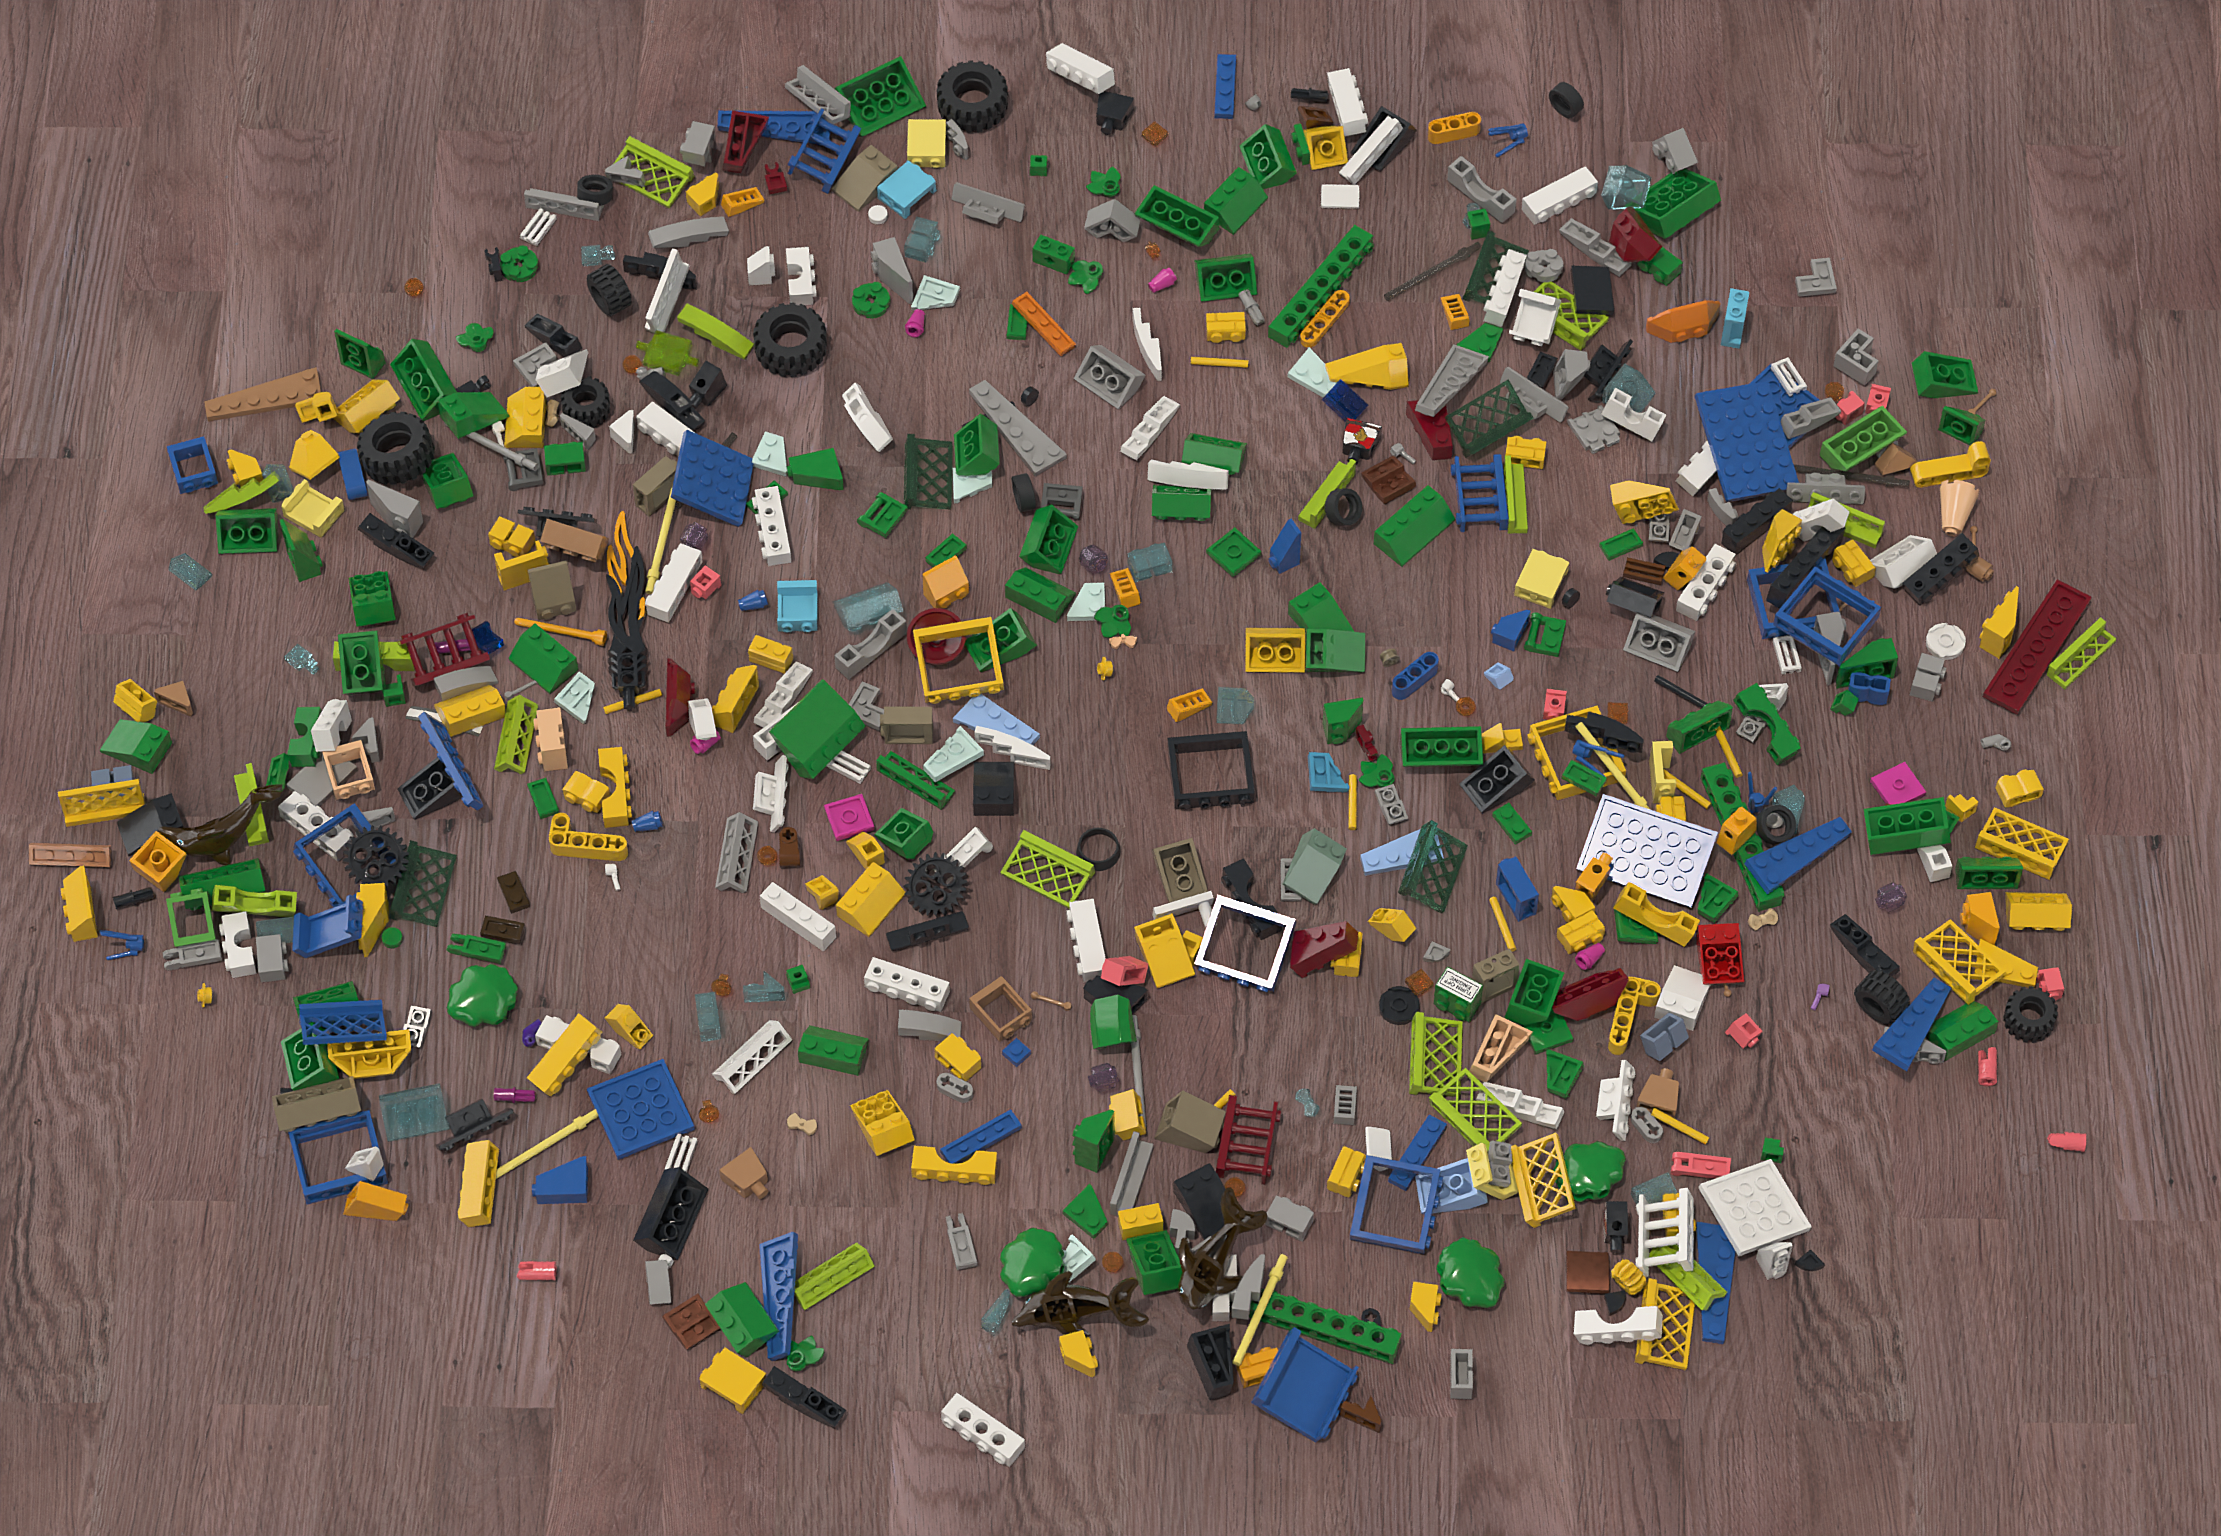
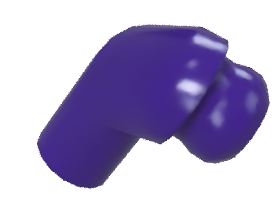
(529, 1032)

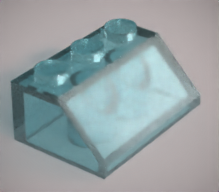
(867, 606)
(413, 1112)

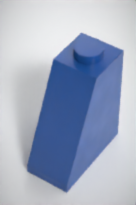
(563, 1184)

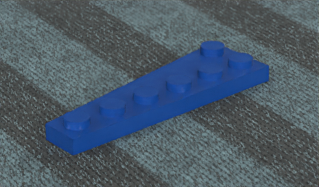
(781, 124)
(447, 754)
(1788, 858)
(1908, 1032)
(1717, 1259)
(778, 1283)

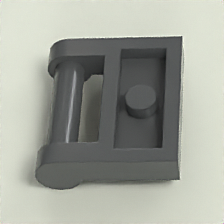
(529, 477)
(1063, 495)

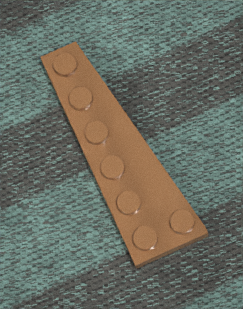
(265, 397)

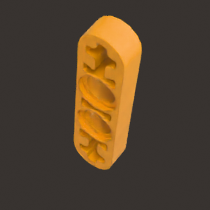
(1322, 317)

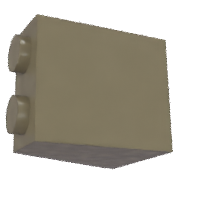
(1190, 1123)

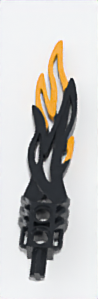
(634, 602)

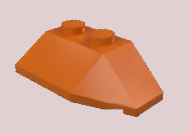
(1684, 321)

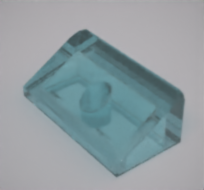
(283, 487)
(189, 571)
(280, 926)
(1654, 1189)

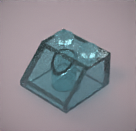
(1625, 187)
(1632, 383)

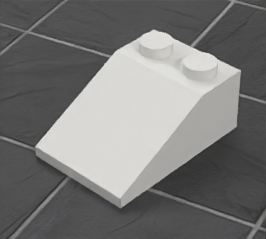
(562, 373)
(1682, 996)

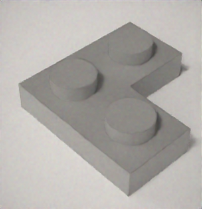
(1820, 282)
(531, 361)
(863, 703)

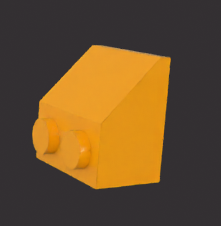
(945, 583)
(158, 861)
(1980, 917)

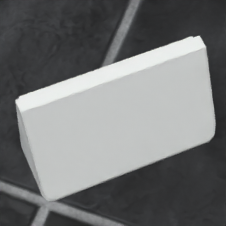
(1340, 196)
(1378, 1144)

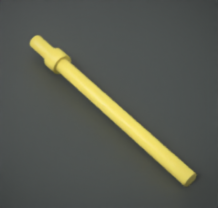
(653, 573)
(1640, 801)
(578, 1123)
(1275, 1275)

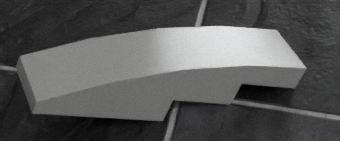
(688, 231)
(1594, 247)

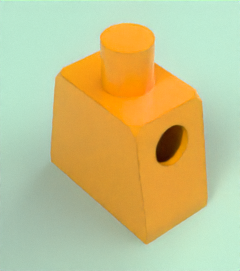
(1689, 563)
(1740, 826)
(1592, 882)

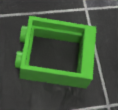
(177, 897)

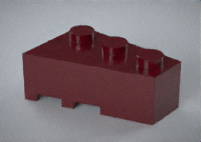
(742, 139)
(1432, 430)
(1320, 945)

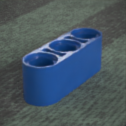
(352, 474)
(1411, 683)

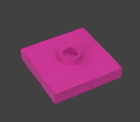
(1898, 785)
(849, 817)

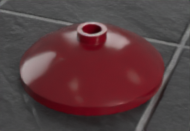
(947, 648)

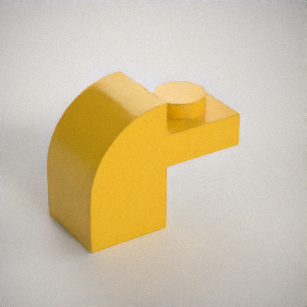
(319, 406)

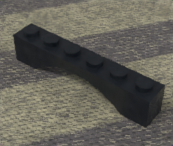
(1819, 546)

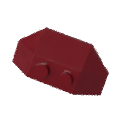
(1633, 237)
(677, 696)
(1590, 994)

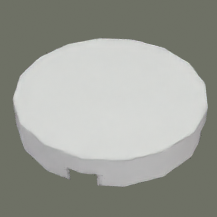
(1945, 641)

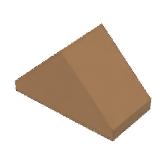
(1894, 460)
(174, 697)

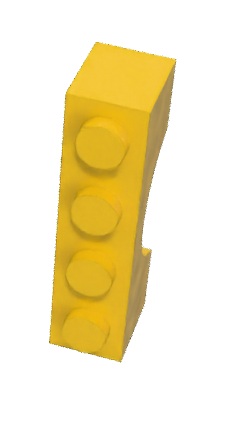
(612, 767)
(1675, 926)
(979, 1168)

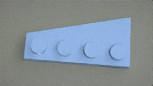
(985, 713)
(1393, 855)

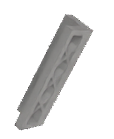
(823, 95)
(562, 204)
(730, 852)
(1131, 1175)

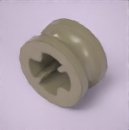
(1389, 657)

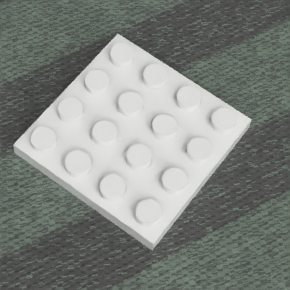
(1754, 1207)

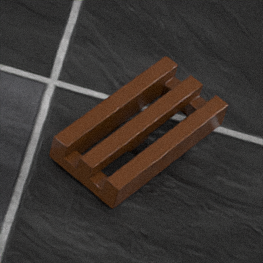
(1644, 568)

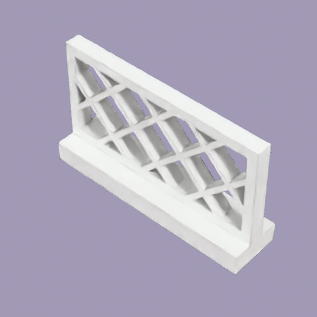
(666, 293)

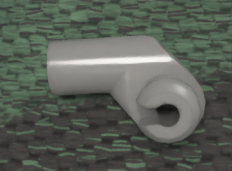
(1997, 741)

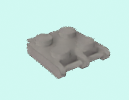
(1594, 430)

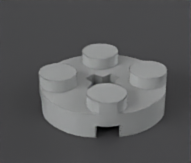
(1536, 260)

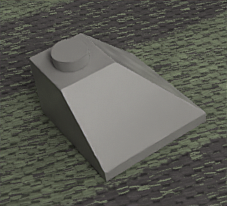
(1569, 371)

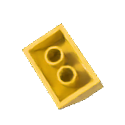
(366, 405)
(526, 419)
(1275, 650)
(735, 698)
(471, 710)
(870, 899)
(79, 906)
(2038, 910)

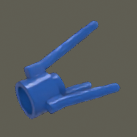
(1516, 132)
(1583, 750)
(1757, 800)
(133, 942)

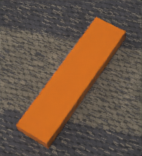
(1043, 323)

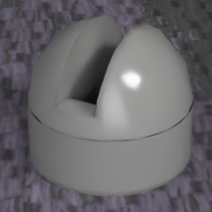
(1253, 103)

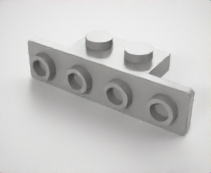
(986, 205)
(1533, 397)
(1830, 486)

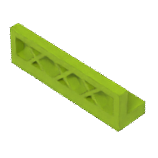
(1337, 479)
(1515, 496)
(1858, 530)
(2075, 649)
(511, 729)
(256, 830)
(832, 1275)
(1696, 1287)

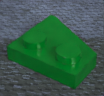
(1483, 340)
(1715, 898)
(1561, 1073)
(1086, 1212)

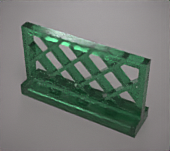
(1483, 262)
(1492, 434)
(910, 473)
(1417, 863)
(404, 885)

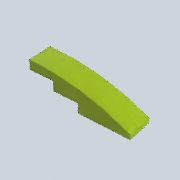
(719, 333)
(234, 496)

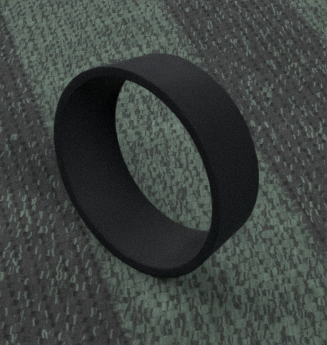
(1104, 864)

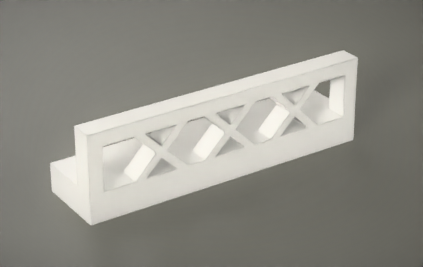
(1371, 150)
(746, 1052)

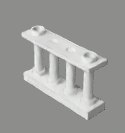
(1684, 1238)

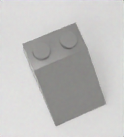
(891, 268)
(396, 508)
(1832, 628)

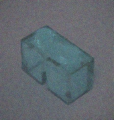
(921, 243)
(1153, 557)
(708, 1016)

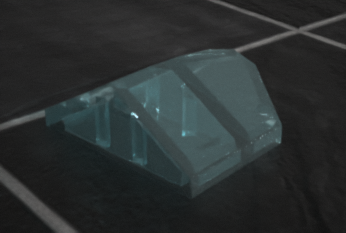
(1234, 705)

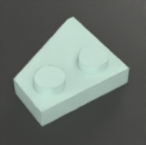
(771, 454)
(970, 484)

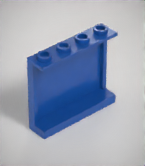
(1304, 1387)

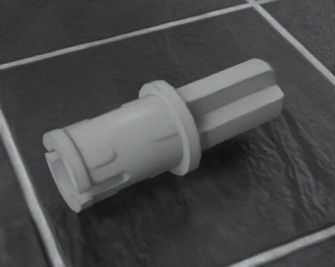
(1251, 307)

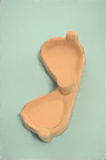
(1130, 641)

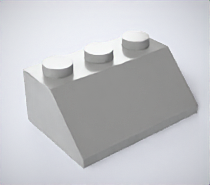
(1109, 376)
(1659, 641)

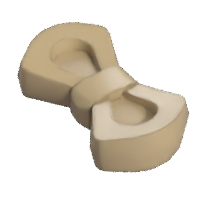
(552, 417)
(1769, 917)
(795, 1122)

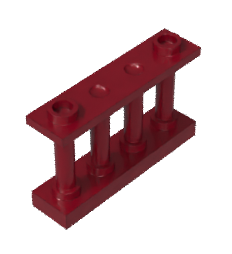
(439, 668)
(1228, 1146)

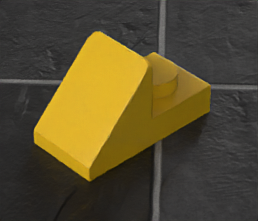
(1496, 738)
(823, 890)

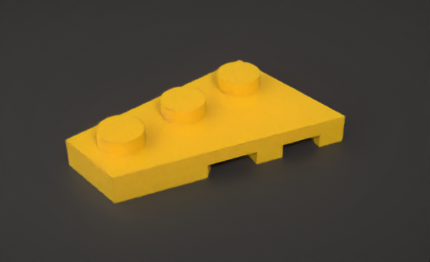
(2017, 970)

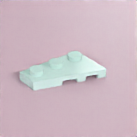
(1311, 373)
(954, 755)

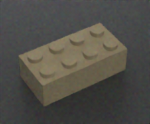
(316, 1104)

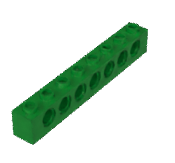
(1321, 286)
(1711, 779)
(1325, 1332)

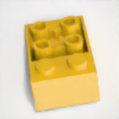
(1641, 501)
(1780, 538)
(1999, 629)
(374, 915)
(1164, 950)
(882, 1122)

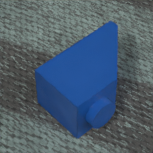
(1510, 629)

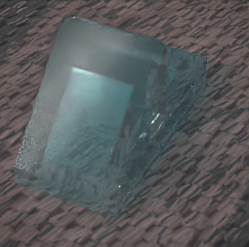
(762, 993)

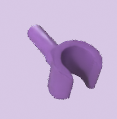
(1822, 990)

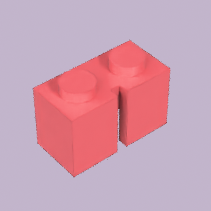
(1124, 970)

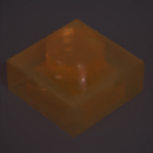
(1154, 133)
(1618, 712)
(1419, 982)

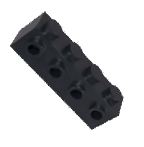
(1755, 522)
(1941, 569)

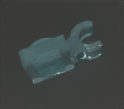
(594, 254)
(300, 657)

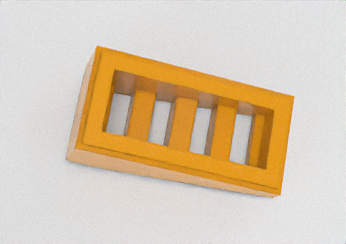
(730, 204)
(1459, 322)
(1125, 598)
(1179, 712)

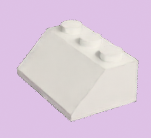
(1902, 560)

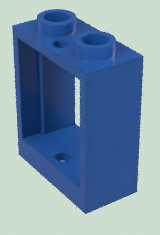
(188, 450)
(1517, 888)

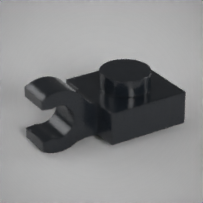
(494, 267)
(481, 385)

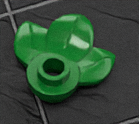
(1102, 182)
(1084, 276)
(475, 337)
(1111, 622)
(1375, 772)
(805, 1353)

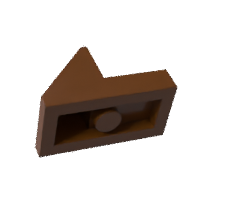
(1312, 117)
(1365, 1417)

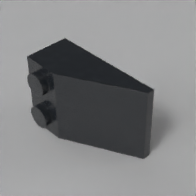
(1397, 144)
(1497, 780)
(993, 789)
(429, 790)
(144, 821)
(1201, 1199)

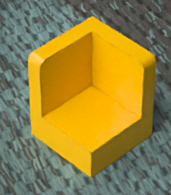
(1961, 806)
(1192, 944)

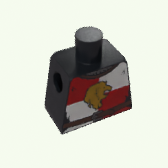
(1360, 439)
(1615, 1218)

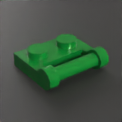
(886, 518)
(1551, 637)

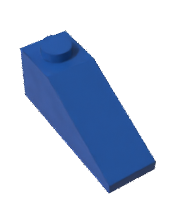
(1286, 548)

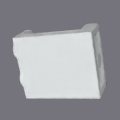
(1535, 317)

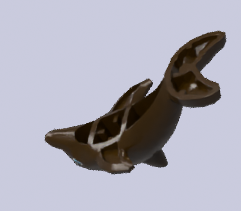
(221, 834)
(1206, 1269)
(1066, 1304)

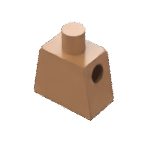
(1660, 1093)
(745, 1175)

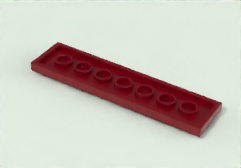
(2037, 647)

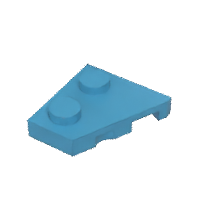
(1324, 774)

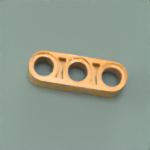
(1454, 128)

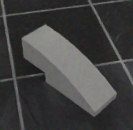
(1809, 417)
(464, 681)
(927, 1025)
(1249, 1289)

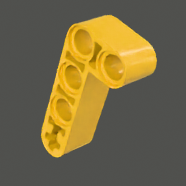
(1959, 467)
(588, 841)
(1626, 1016)

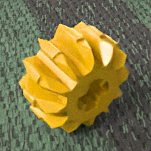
(1628, 1277)

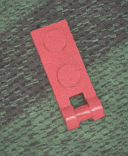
(1700, 1165)

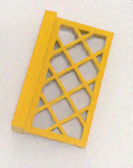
(99, 810)
(2031, 861)
(1948, 973)
(1527, 1188)
(1643, 1348)

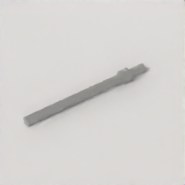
(519, 459)
(1137, 1067)

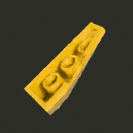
(1378, 366)

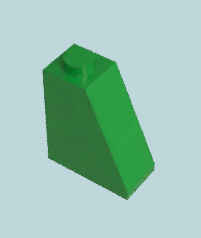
(816, 470)

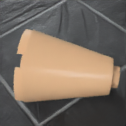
(1956, 505)

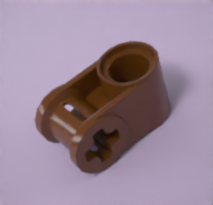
(788, 848)

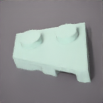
(935, 294)
(1087, 603)
(576, 697)
(1076, 1257)

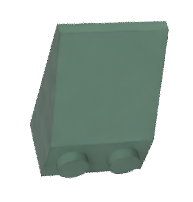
(1314, 865)

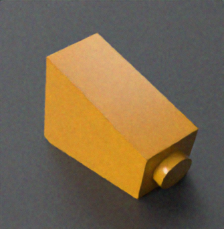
(375, 1202)

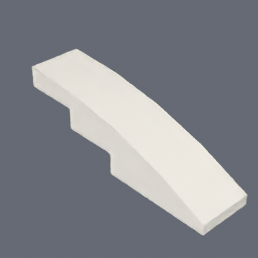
(1148, 346)
(1150, 428)
(1187, 475)
(784, 694)
(1018, 750)
(1524, 1106)

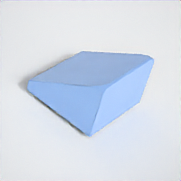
(1499, 675)

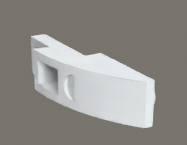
(866, 418)

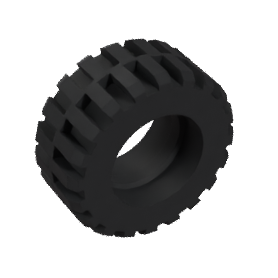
(972, 77)
(790, 319)
(398, 465)

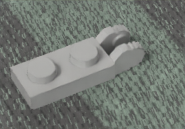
(193, 954)
(961, 1243)

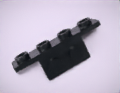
(1603, 365)
(565, 518)
(927, 931)
(470, 1120)

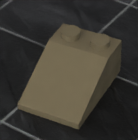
(863, 176)
(552, 590)
(1179, 870)

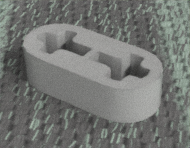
(956, 1085)
(1643, 1126)

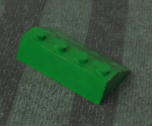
(881, 96)
(1677, 201)
(816, 730)

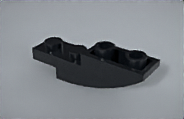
(653, 266)
(672, 399)
(395, 543)
(1614, 734)
(1861, 946)
(801, 1398)

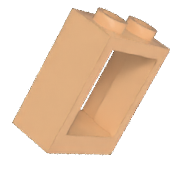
(343, 754)

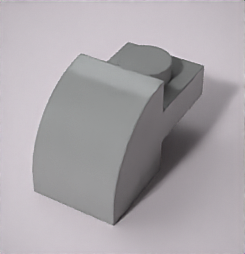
(1181, 1227)

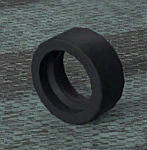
(1566, 100)
(595, 182)
(1023, 492)
(1355, 507)
(1788, 817)

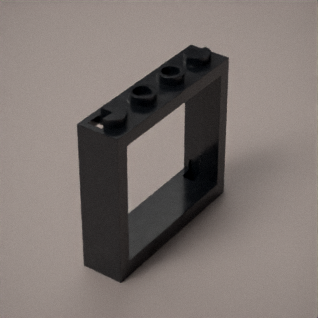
(1204, 743)

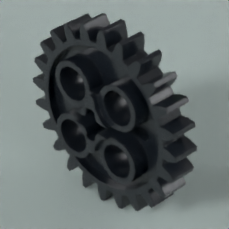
(363, 843)
(945, 868)

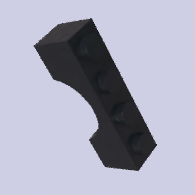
(1239, 879)

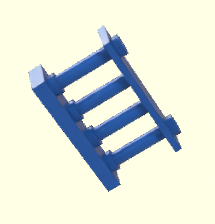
(841, 150)
(1497, 484)

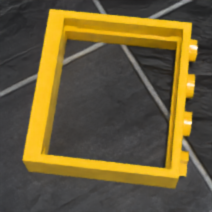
(951, 631)
(1556, 725)

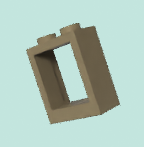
(655, 486)
(907, 725)
(1498, 976)

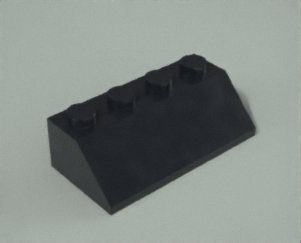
(671, 1213)

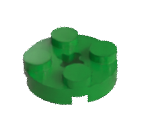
(515, 255)
(871, 290)

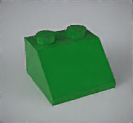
(1341, 719)

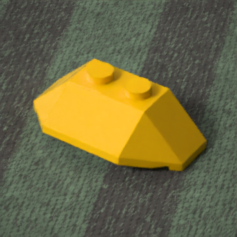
(371, 1057)

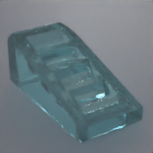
(992, 1319)

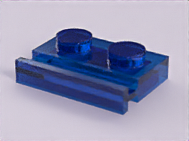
(1344, 401)

